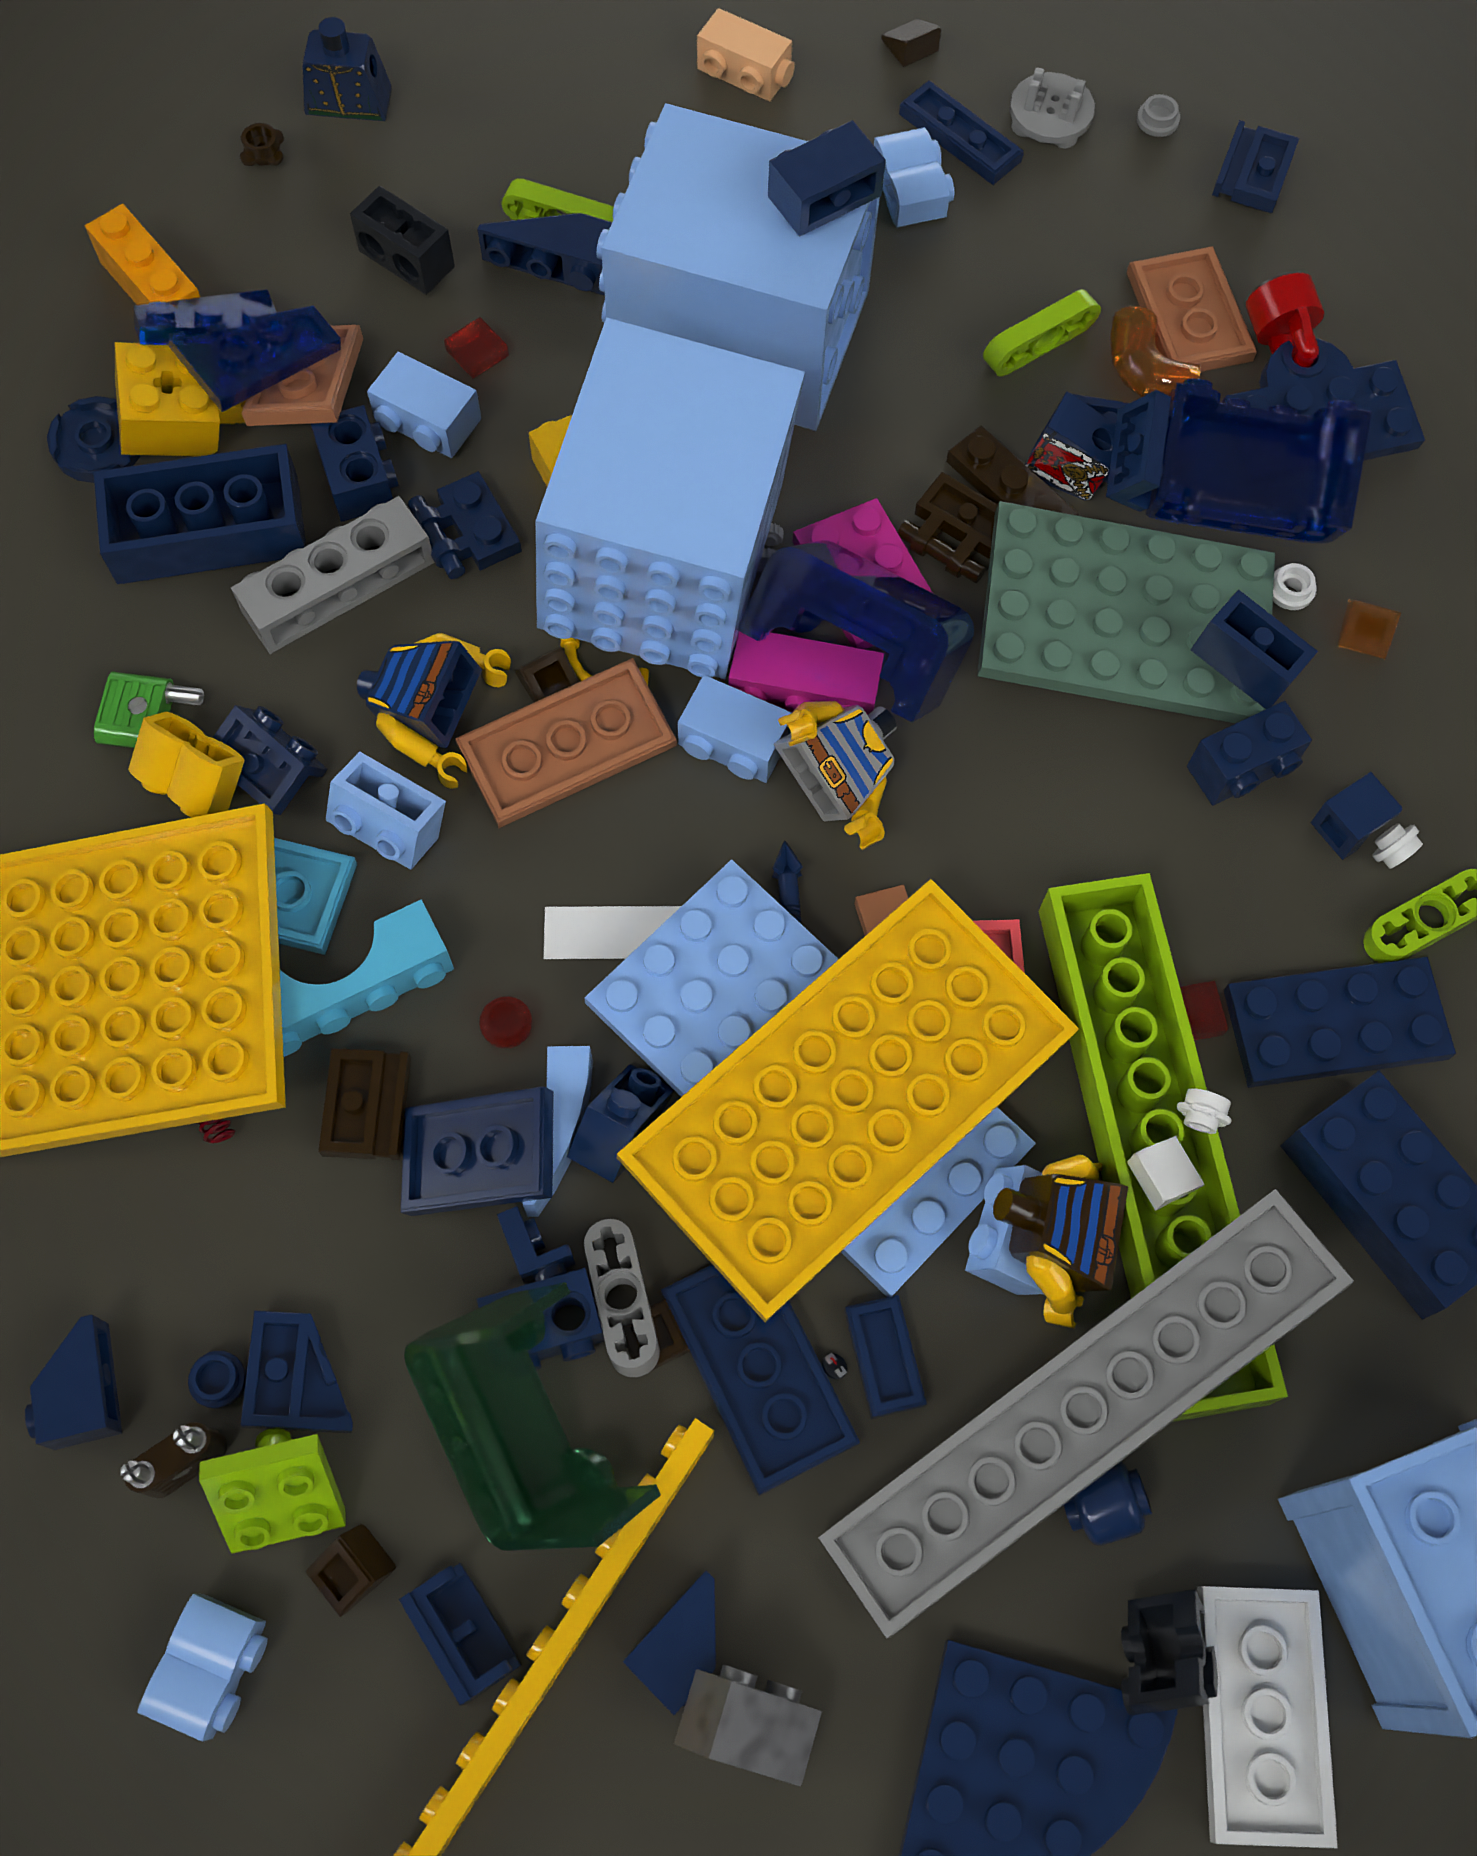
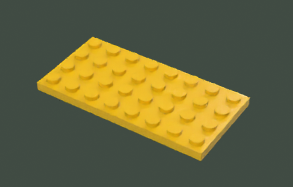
(846, 1098)

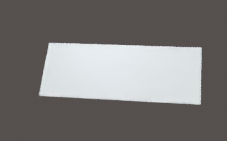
(600, 930)

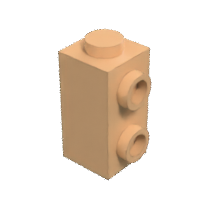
(744, 54)

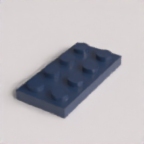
(1338, 1022)

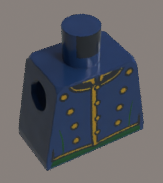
(344, 74)

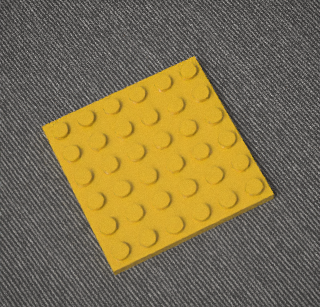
(139, 981)

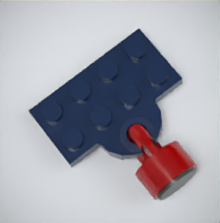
(1313, 372)

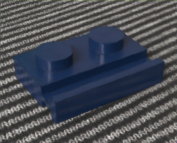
(1256, 166)

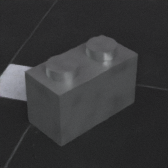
(748, 1726)

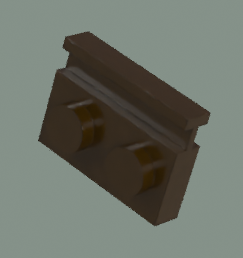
(365, 1104)

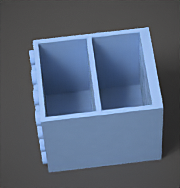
(719, 265)
(663, 498)

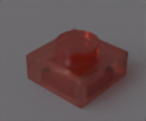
(1204, 1010)

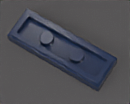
(961, 132)

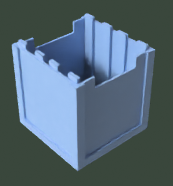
(1404, 1579)

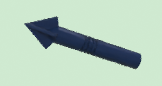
(787, 871)

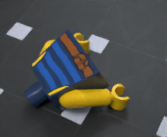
(424, 693)

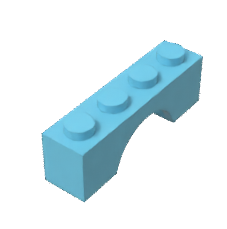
(402, 957)

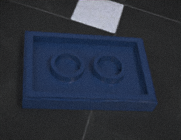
(478, 1152)

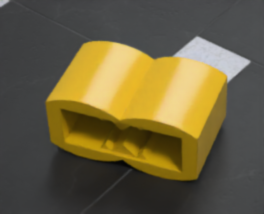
(185, 764)

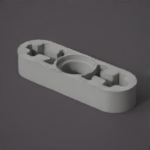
(644, 1329)

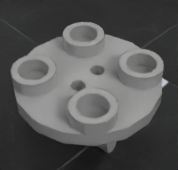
(1051, 108)

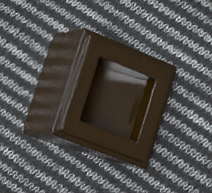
(913, 41)
(547, 674)
(350, 1569)

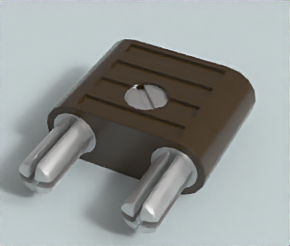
(173, 1460)

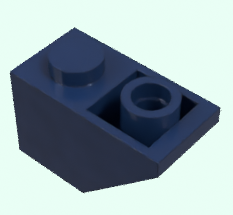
(617, 1118)

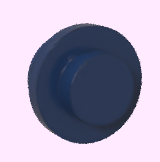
(217, 1379)

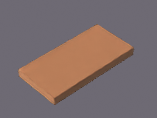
(566, 742)

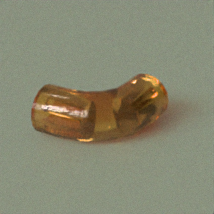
(1138, 358)

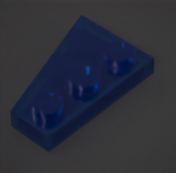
(197, 314)
(255, 356)

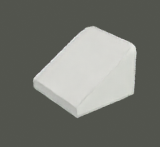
(1165, 1172)

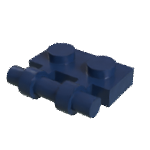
(477, 519)

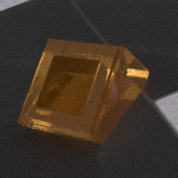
(1368, 628)

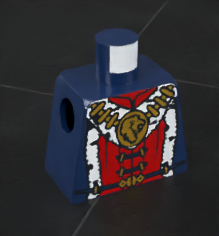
(1074, 449)

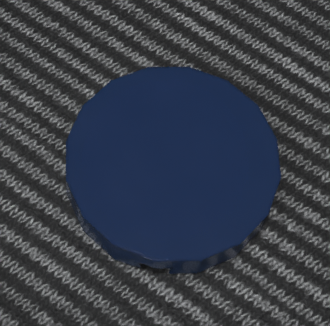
(88, 439)

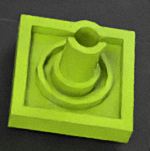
(272, 1491)

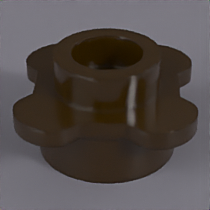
(261, 145)

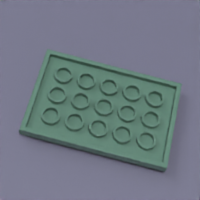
(1113, 610)

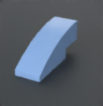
(570, 1079)

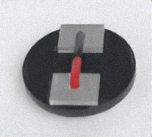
(834, 1366)

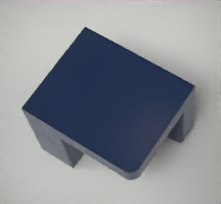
(1355, 814)

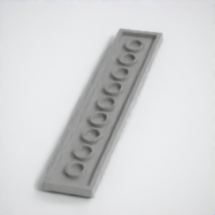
(1083, 1412)

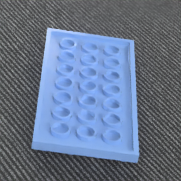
(715, 981)

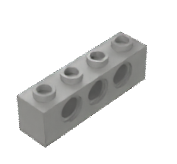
(324, 595)

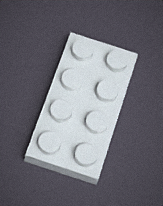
(1268, 1720)

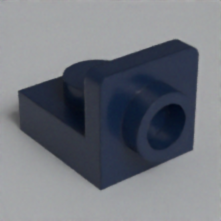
(525, 1241)

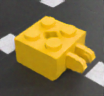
(164, 406)

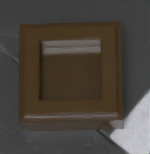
(668, 1333)

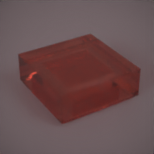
(476, 347)

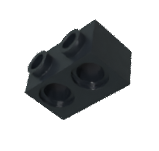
(402, 239)

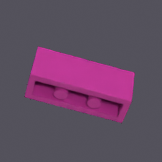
(802, 670)

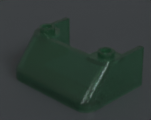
(506, 1436)

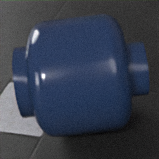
(1110, 1506)

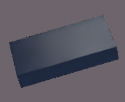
(885, 1357)

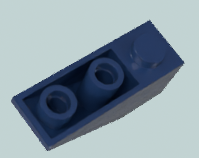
(548, 248)

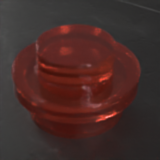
(505, 1022)

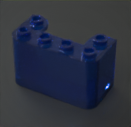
(1260, 466)
(833, 584)

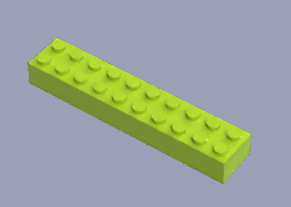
(1133, 1070)

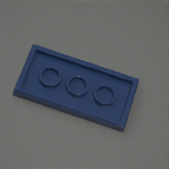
(760, 1380)

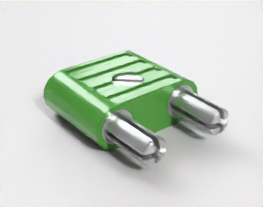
(130, 699)

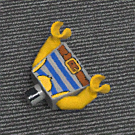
(841, 762)

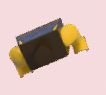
(1065, 1232)

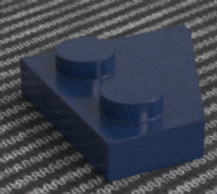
(291, 1378)

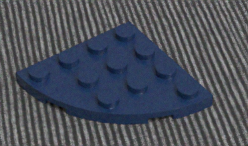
(1027, 1761)

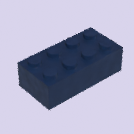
(198, 513)
(1394, 1192)

